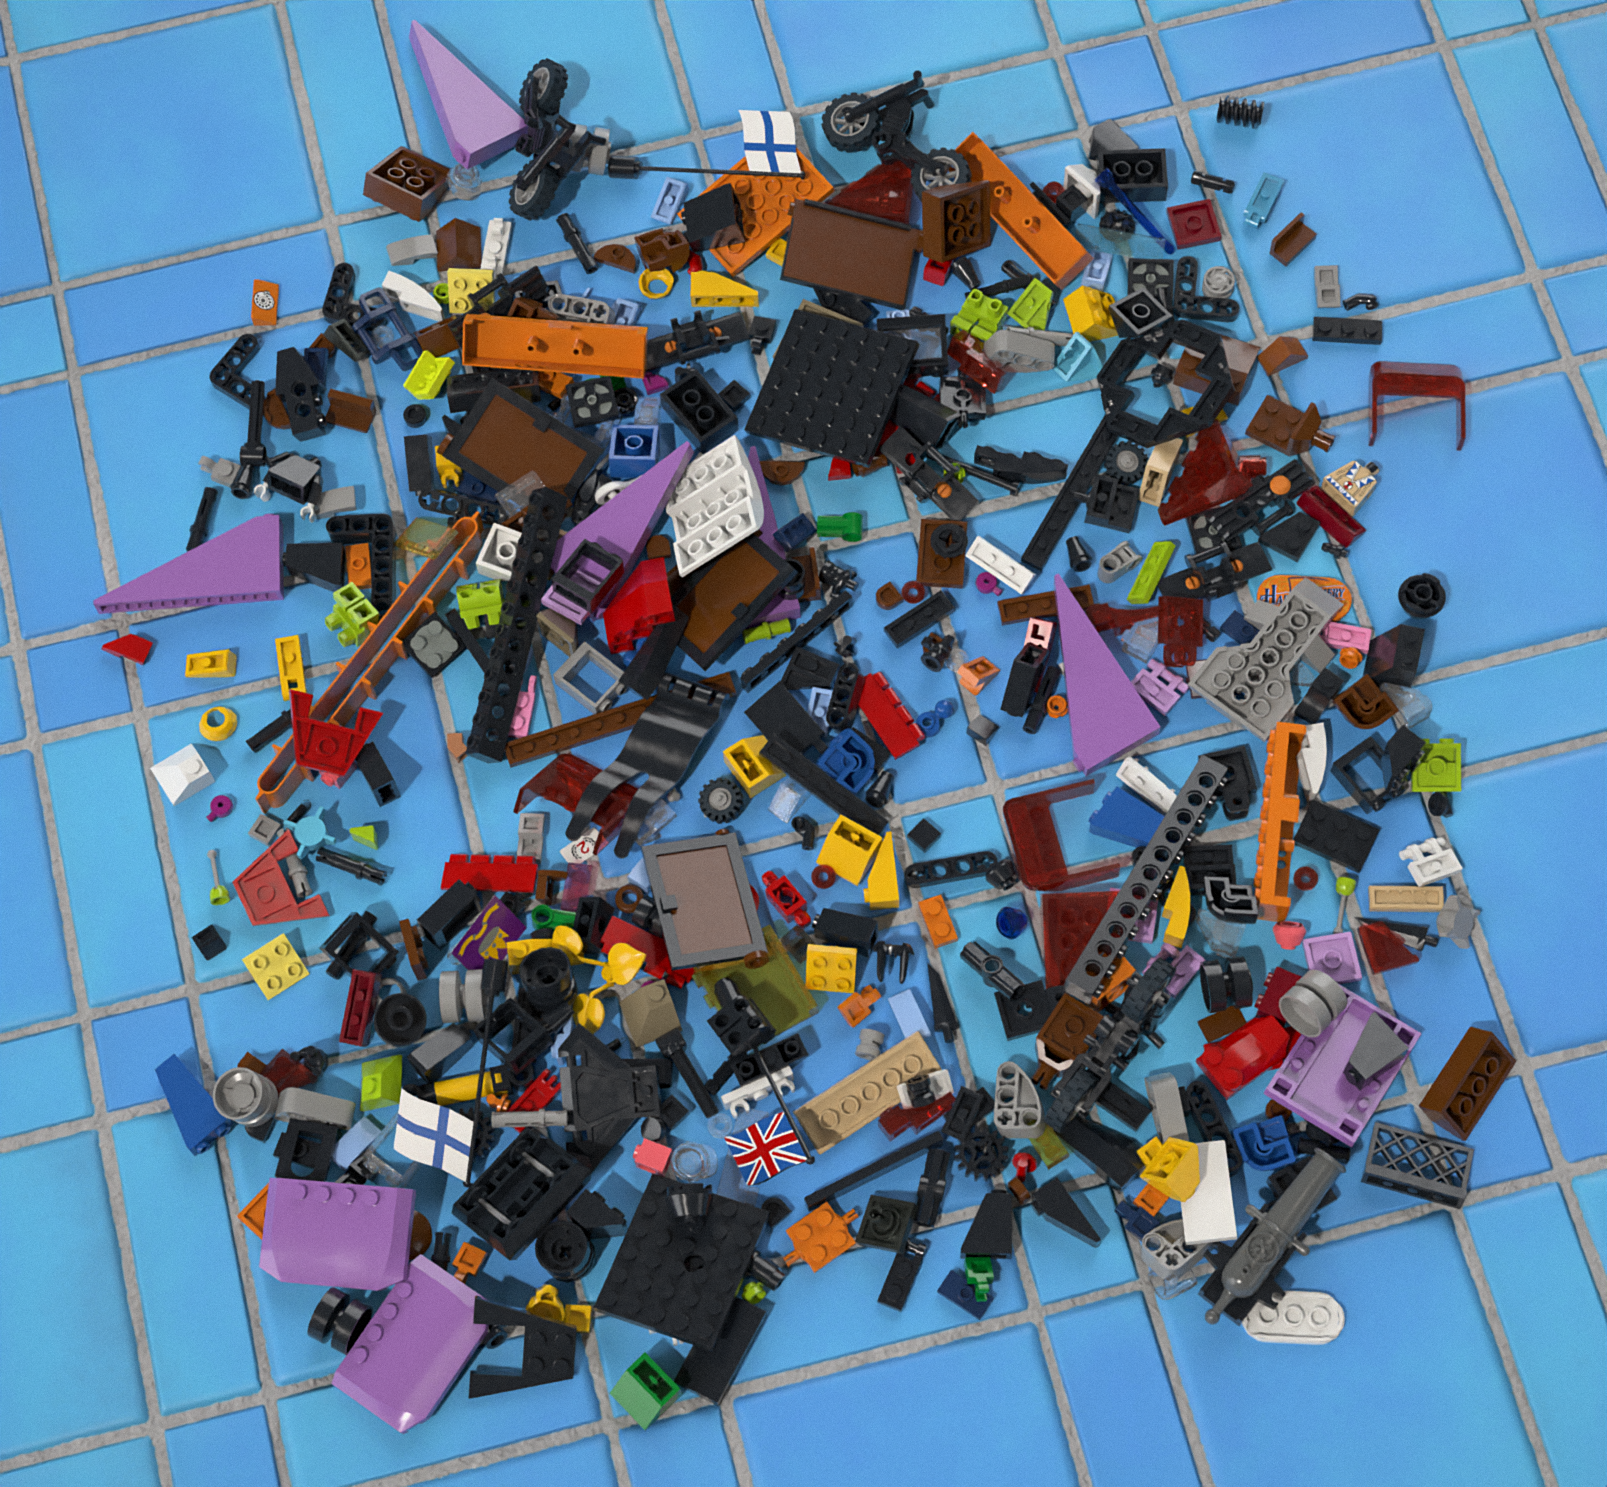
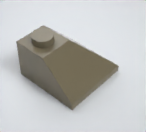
(559, 630)
(650, 1013)

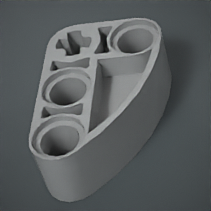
(574, 304)
(1019, 352)
(1166, 1106)
(315, 1108)
(1022, 1109)
(1171, 1256)

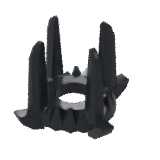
(897, 950)

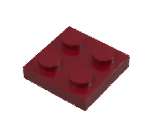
(1193, 224)

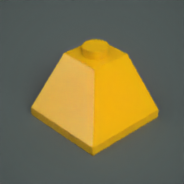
(1174, 1169)

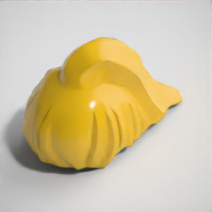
(546, 1303)

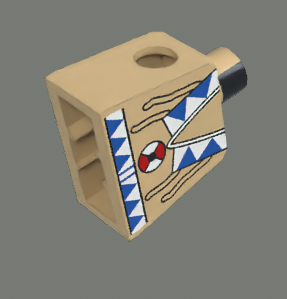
(1351, 485)

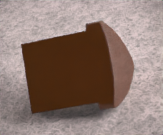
(545, 884)

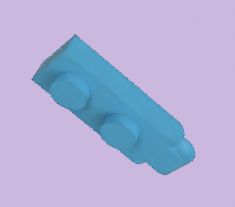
(1262, 200)

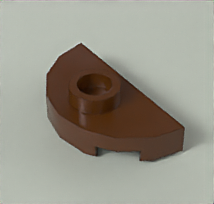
(617, 257)
(275, 412)
(782, 472)

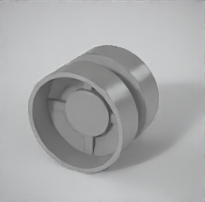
(595, 154)
(458, 996)
(1313, 1003)
(245, 1097)

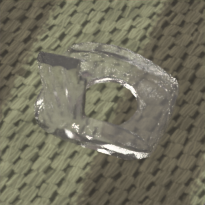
(1168, 1287)

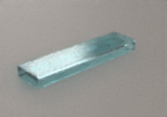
(1120, 242)

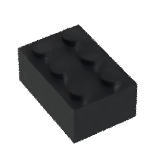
(1136, 172)
(699, 412)

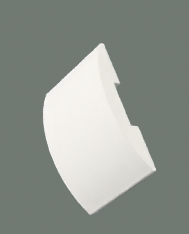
(714, 505)

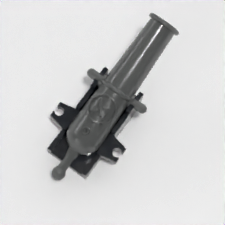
(1249, 1267)

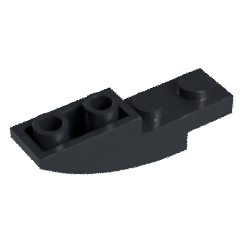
(1029, 469)

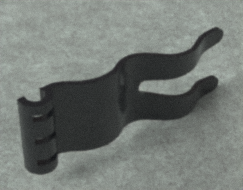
(659, 746)

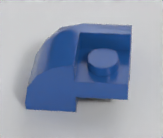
(848, 760)
(1266, 1144)

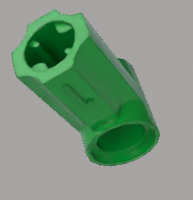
(847, 527)
(556, 918)

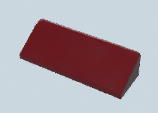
(1331, 516)
(360, 1008)

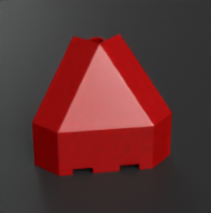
(638, 606)

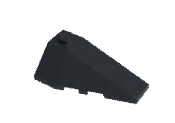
(1103, 1151)

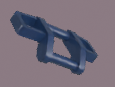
(370, 317)

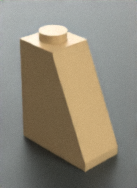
(1159, 471)

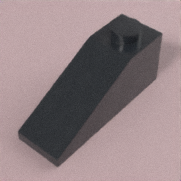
(1060, 1210)

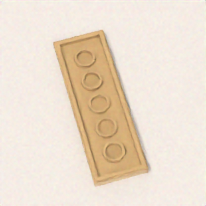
(864, 1093)

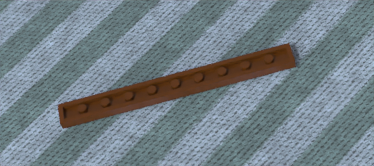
(594, 726)

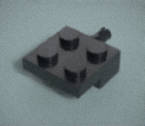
(1109, 504)
(1208, 862)
(1282, 1179)

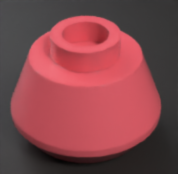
(1288, 934)

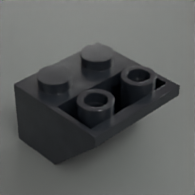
(1401, 757)
(596, 1217)

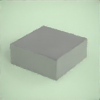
(264, 830)

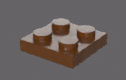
(414, 949)

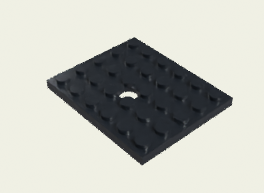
(649, 1274)

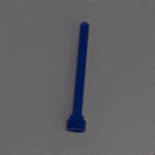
(1106, 180)

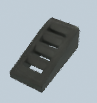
(343, 336)

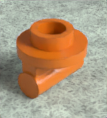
(502, 1105)

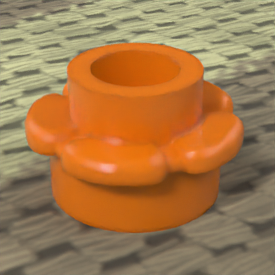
(1350, 657)
(1056, 701)

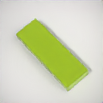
(1151, 572)

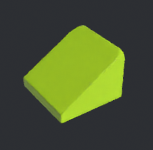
(365, 835)

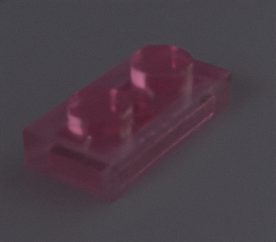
(576, 885)

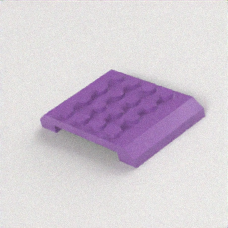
(1313, 1075)

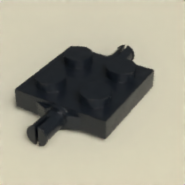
(963, 396)

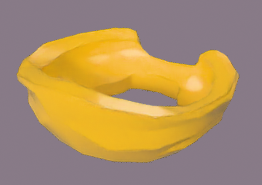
(647, 276)
(223, 731)

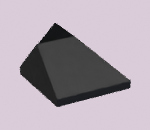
(1137, 314)

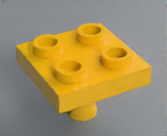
(831, 968)

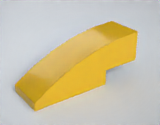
(1177, 909)

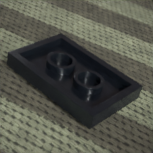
(1335, 836)

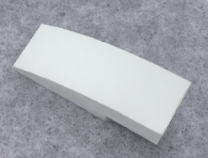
(412, 297)
(1312, 759)

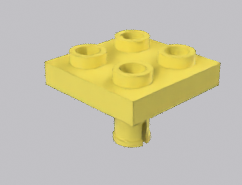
(467, 281)

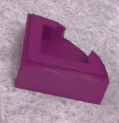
(654, 383)

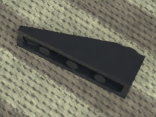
(654, 656)

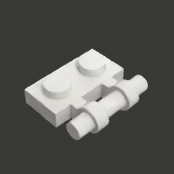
(1433, 867)

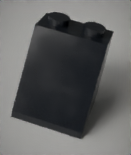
(713, 219)
(1394, 656)

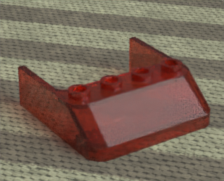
(1417, 381)
(564, 784)
(1037, 843)

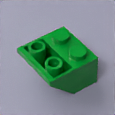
(645, 1391)

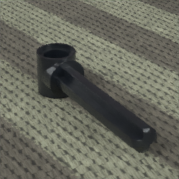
(253, 451)
(673, 1047)

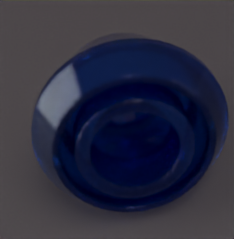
(1011, 922)

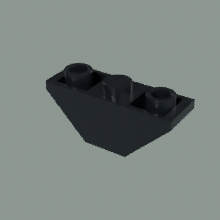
(776, 1057)

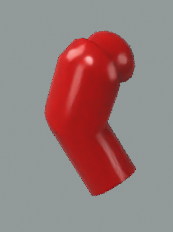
(695, 263)

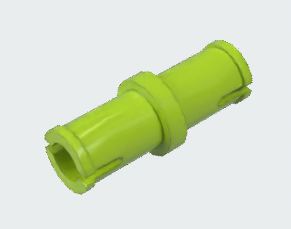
(766, 630)

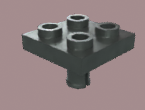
(886, 1224)

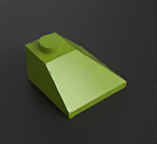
(381, 1083)

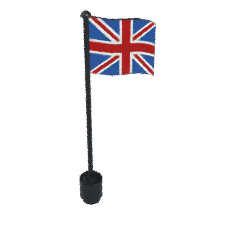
(772, 1142)

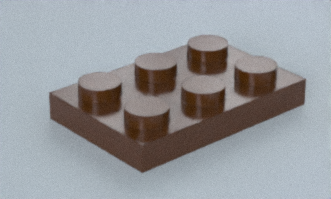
(933, 568)

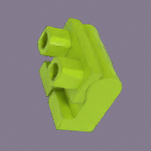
(979, 316)
(480, 601)
(352, 615)

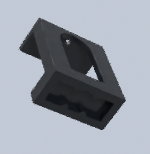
(329, 1137)

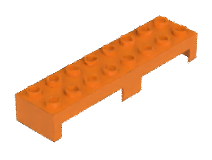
(1025, 216)
(554, 346)
(1278, 816)

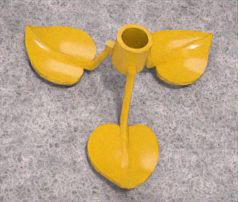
(621, 968)

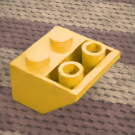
(1090, 313)
(750, 767)
(849, 850)

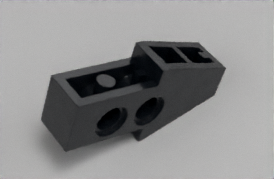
(292, 377)

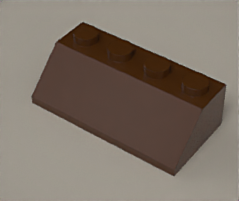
(1468, 1082)

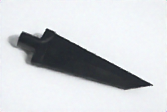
(1410, 935)
(942, 1011)

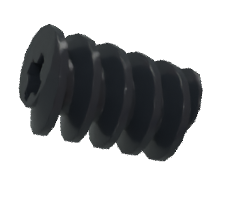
(1240, 112)

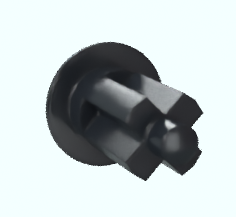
(281, 457)

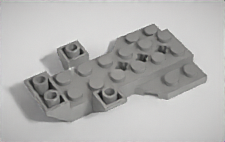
(1286, 635)

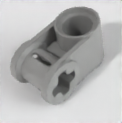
(1120, 559)

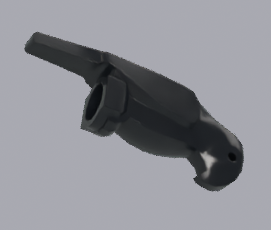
(585, 496)

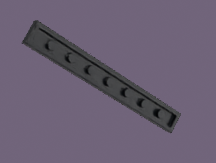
(1064, 507)

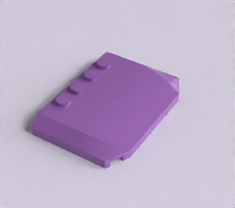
(337, 1233)
(413, 1347)

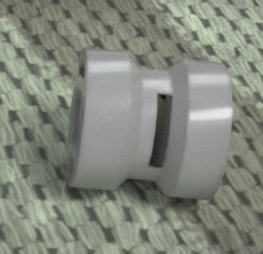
(869, 1044)

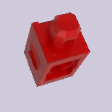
(799, 905)

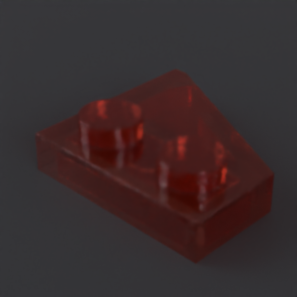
(1384, 949)
(287, 1073)

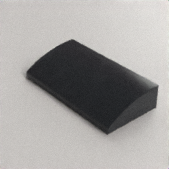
(466, 389)
(711, 1372)

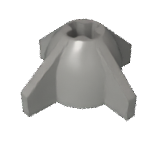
(1456, 921)

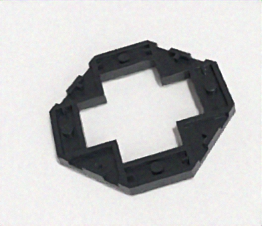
(1174, 422)

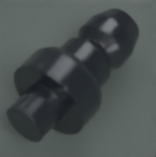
(1338, 551)

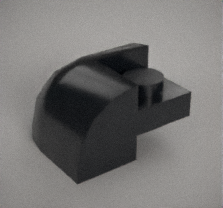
(1230, 902)

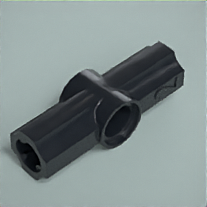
(1000, 979)
(931, 1187)

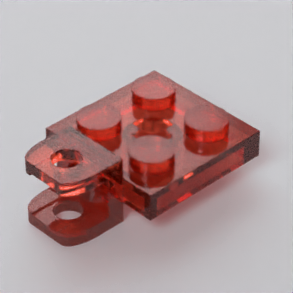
(1180, 638)

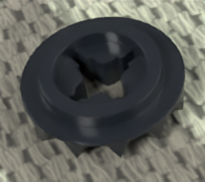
(1126, 220)
(942, 533)

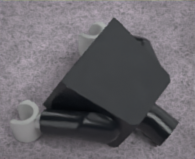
(296, 480)

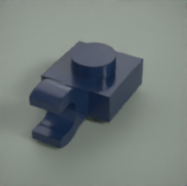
(1138, 1222)

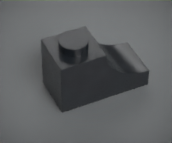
(1319, 696)

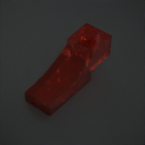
(974, 362)
(1118, 620)
(898, 1120)

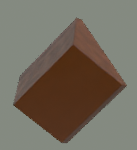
(458, 246)

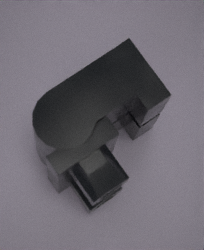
(741, 1026)

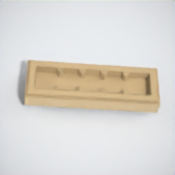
(1405, 898)

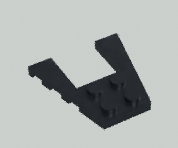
(546, 1350)

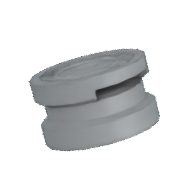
(1218, 283)

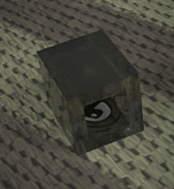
(796, 943)

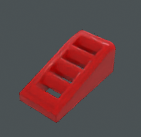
(936, 274)

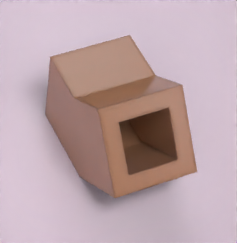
(456, 746)

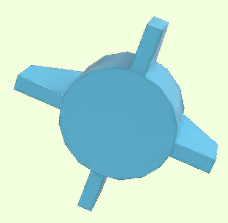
(310, 833)

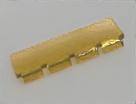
(425, 538)

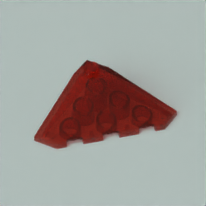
(881, 193)
(1209, 477)
(1067, 927)

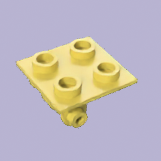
(275, 966)

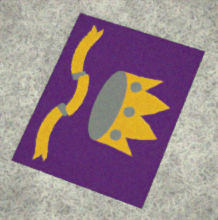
(488, 936)

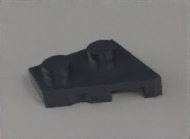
(1291, 536)
(809, 671)

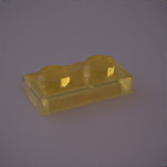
(1049, 1147)

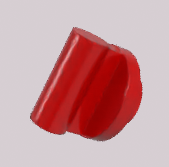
(1023, 1163)

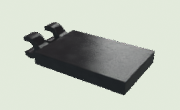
(782, 715)

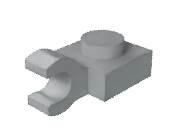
(222, 472)

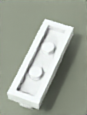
(496, 246)
(1000, 565)
(1146, 785)
(757, 1090)

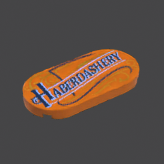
(1277, 587)

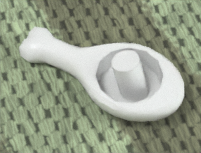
(610, 490)

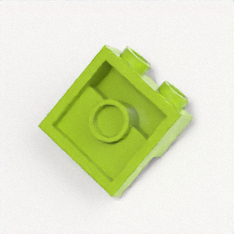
(1439, 768)

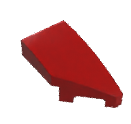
(130, 647)

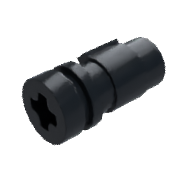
(766, 1271)

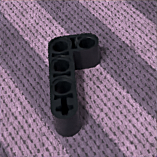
(1213, 1128)

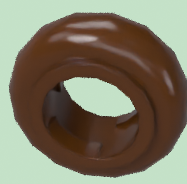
(624, 890)

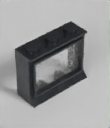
(931, 335)

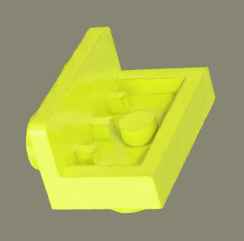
(428, 376)

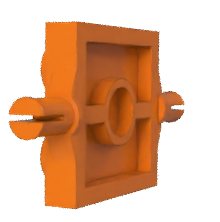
(820, 1237)

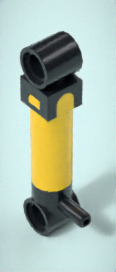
(464, 1088)

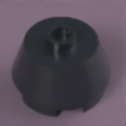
(1421, 596)
(690, 1202)

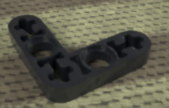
(1190, 299)
(342, 306)
(232, 372)

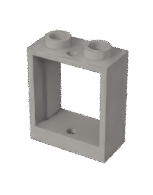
(575, 663)

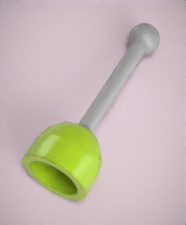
(1344, 887)
(219, 894)

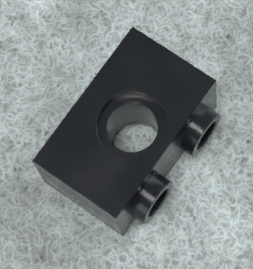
(591, 922)

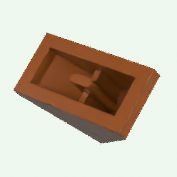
(1281, 355)

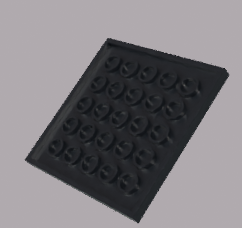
(832, 387)

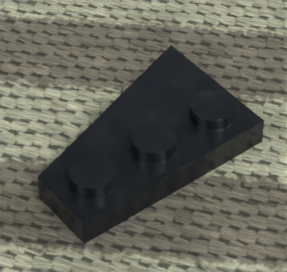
(845, 306)

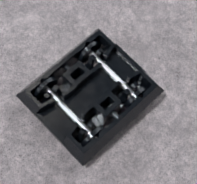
(521, 1193)

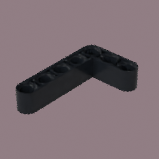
(380, 559)

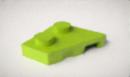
(1033, 306)

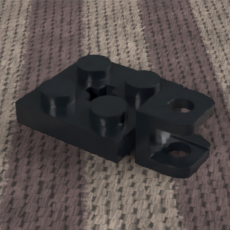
(1235, 794)
(1035, 997)

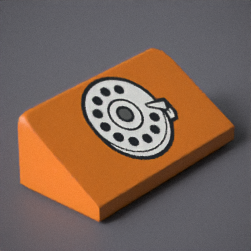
(264, 303)

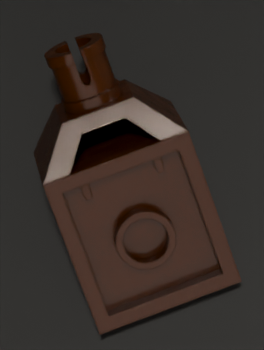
(1288, 428)
(1063, 1039)

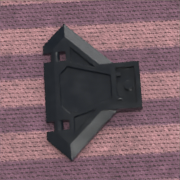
(602, 1095)

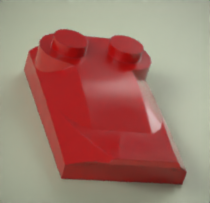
(1244, 1055)

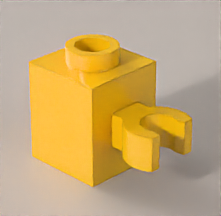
(447, 470)

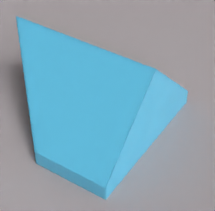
(1078, 360)

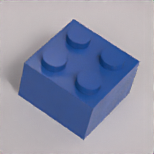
(633, 450)

